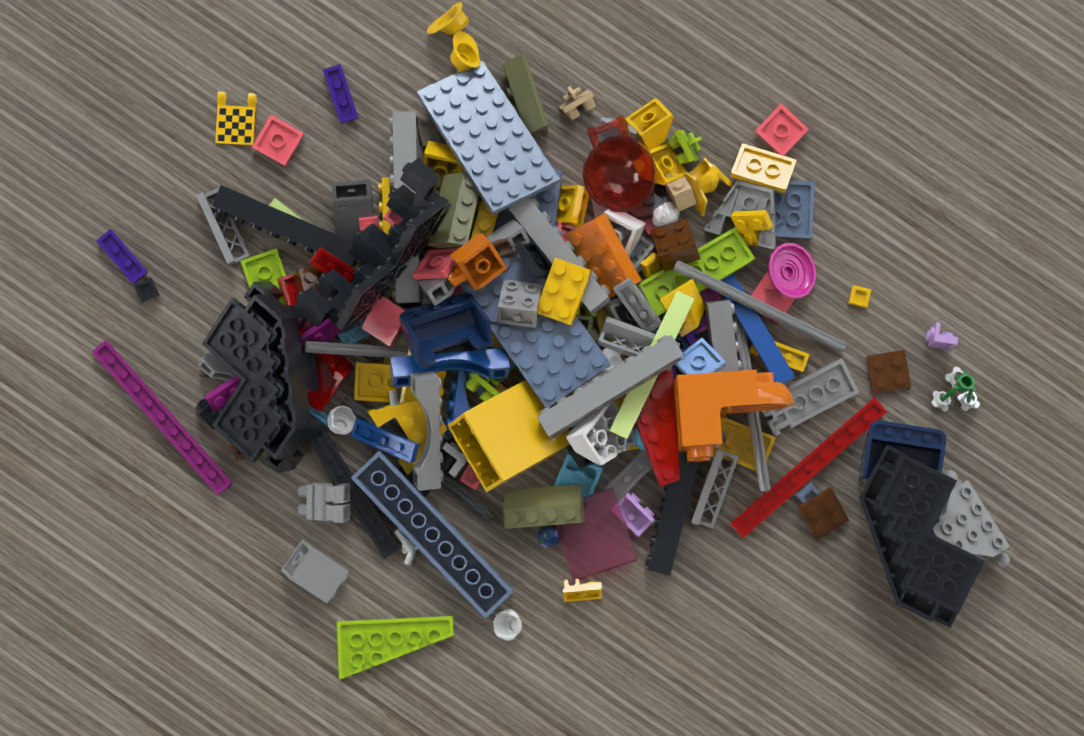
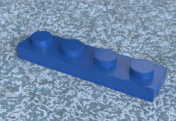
(385, 440)

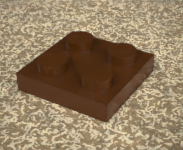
(888, 371)
(823, 513)

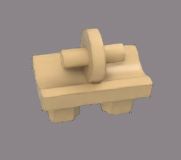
(584, 98)

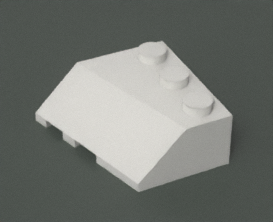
(593, 436)

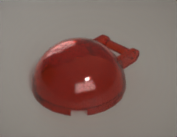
(618, 169)

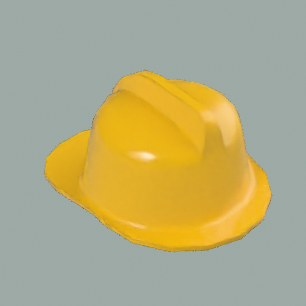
(450, 22)
(465, 52)

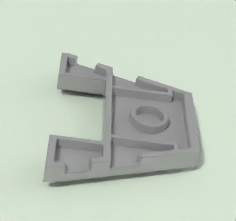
(746, 197)

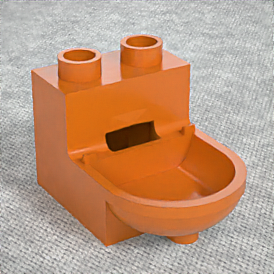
(706, 396)

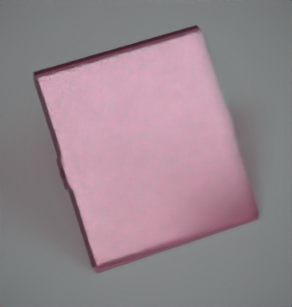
(599, 541)

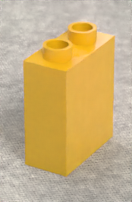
(505, 436)

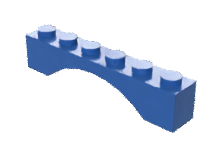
(487, 363)
(458, 401)

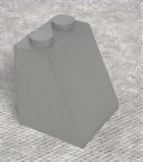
(315, 571)

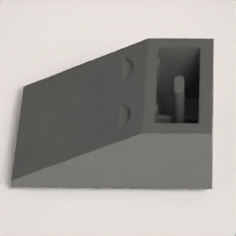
(351, 202)

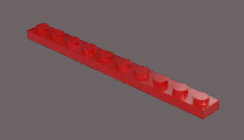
(808, 467)

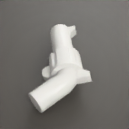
(407, 545)

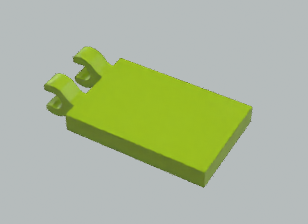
(264, 267)

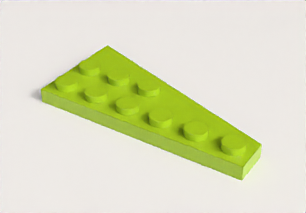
(373, 642)

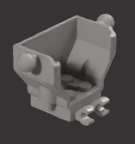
(969, 524)

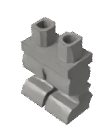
(319, 502)

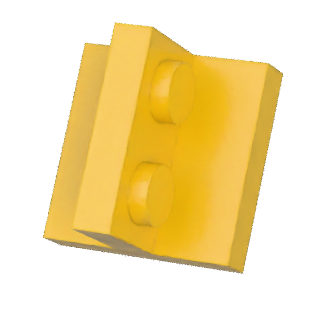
(572, 205)

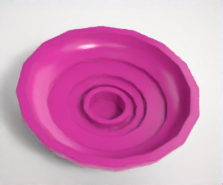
(792, 270)

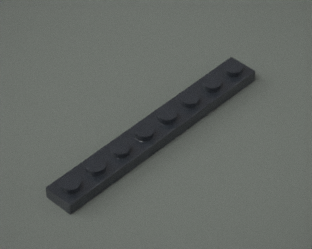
(358, 499)

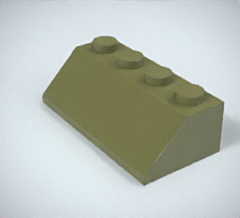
(525, 94)
(458, 222)
(543, 506)

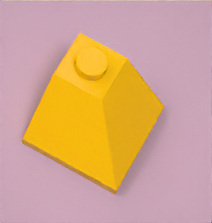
(651, 123)
(667, 164)
(696, 311)

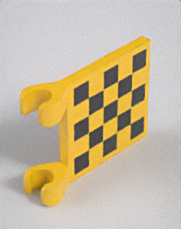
(235, 123)

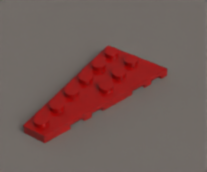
(658, 429)

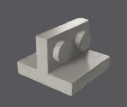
(455, 451)

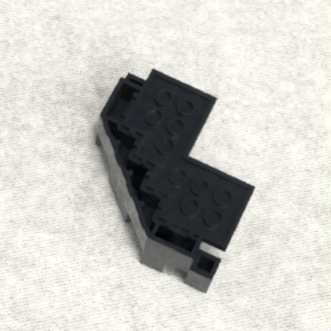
(380, 254)
(272, 399)
(901, 511)

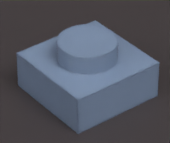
(807, 492)

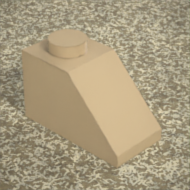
(681, 193)

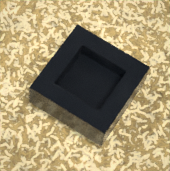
(147, 290)

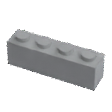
(722, 332)

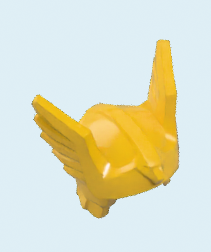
(704, 180)

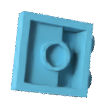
(572, 474)

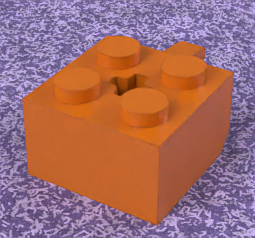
(476, 263)

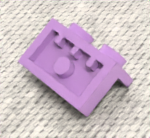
(942, 341)

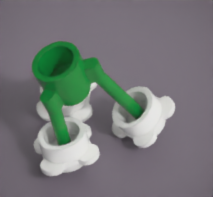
(960, 382)

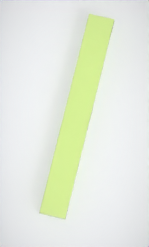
(636, 398)

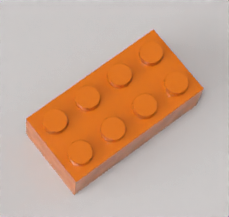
(603, 252)

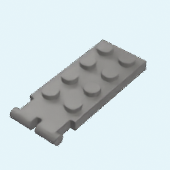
(814, 395)

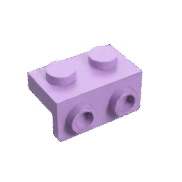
(636, 516)

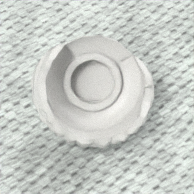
(665, 214)
(341, 420)
(507, 624)

